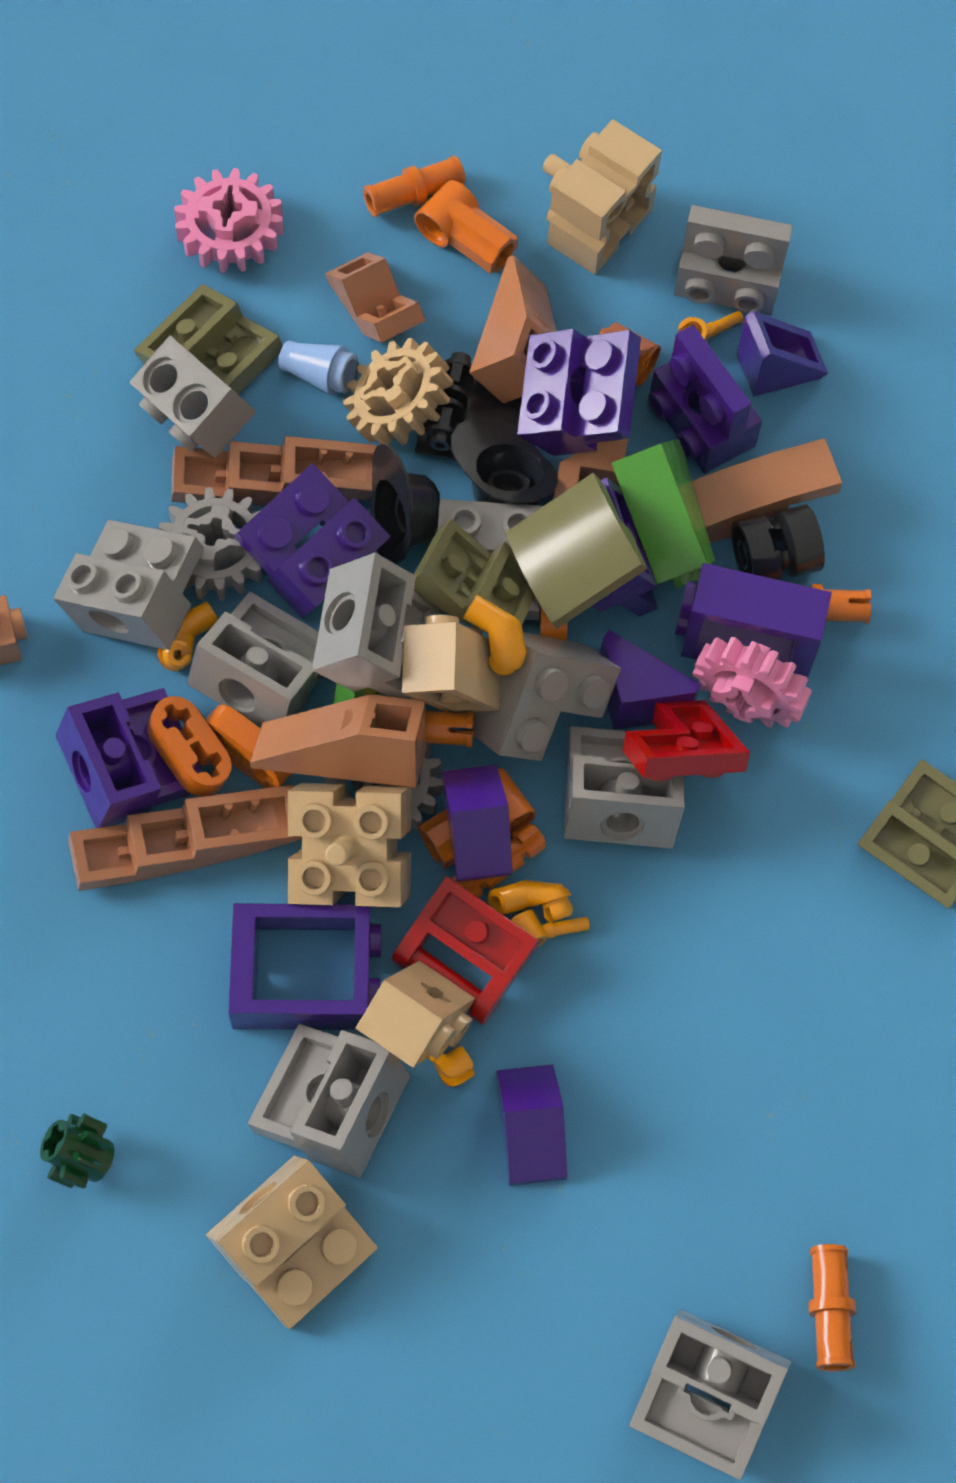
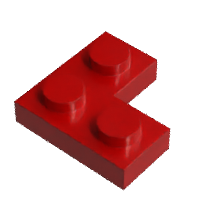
(687, 743)

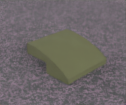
(218, 337)
(575, 550)
(461, 568)
(919, 833)

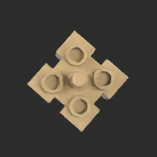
(601, 195)
(349, 844)

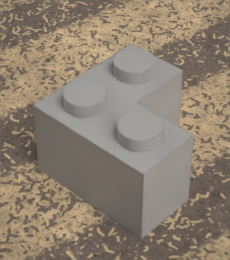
(552, 679)

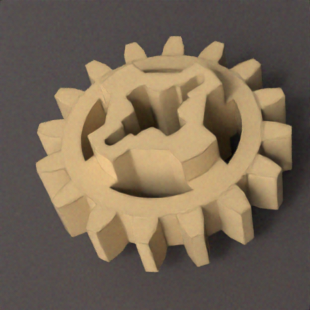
(398, 392)

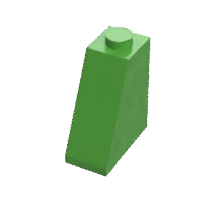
(665, 511)

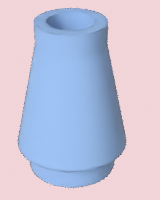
(320, 365)

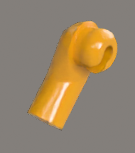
(195, 623)
(504, 635)
(530, 894)

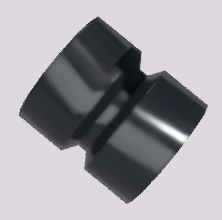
(795, 541)

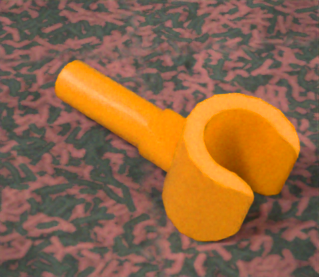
(711, 329)
(531, 923)
(454, 1066)

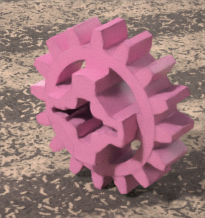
(229, 220)
(752, 682)

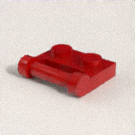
(477, 935)

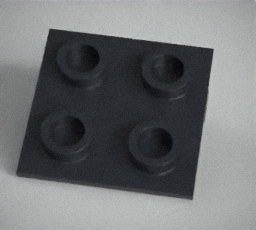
(466, 401)

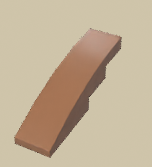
(268, 469)
(765, 486)
(181, 839)

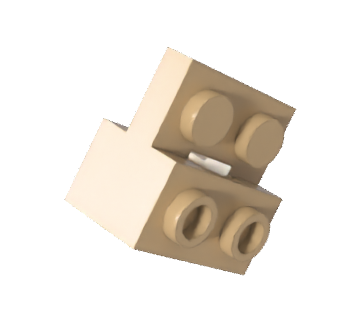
(292, 1240)

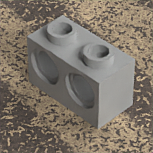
(191, 397)

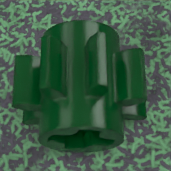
(77, 1151)

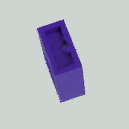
(753, 609)
(249, 1013)

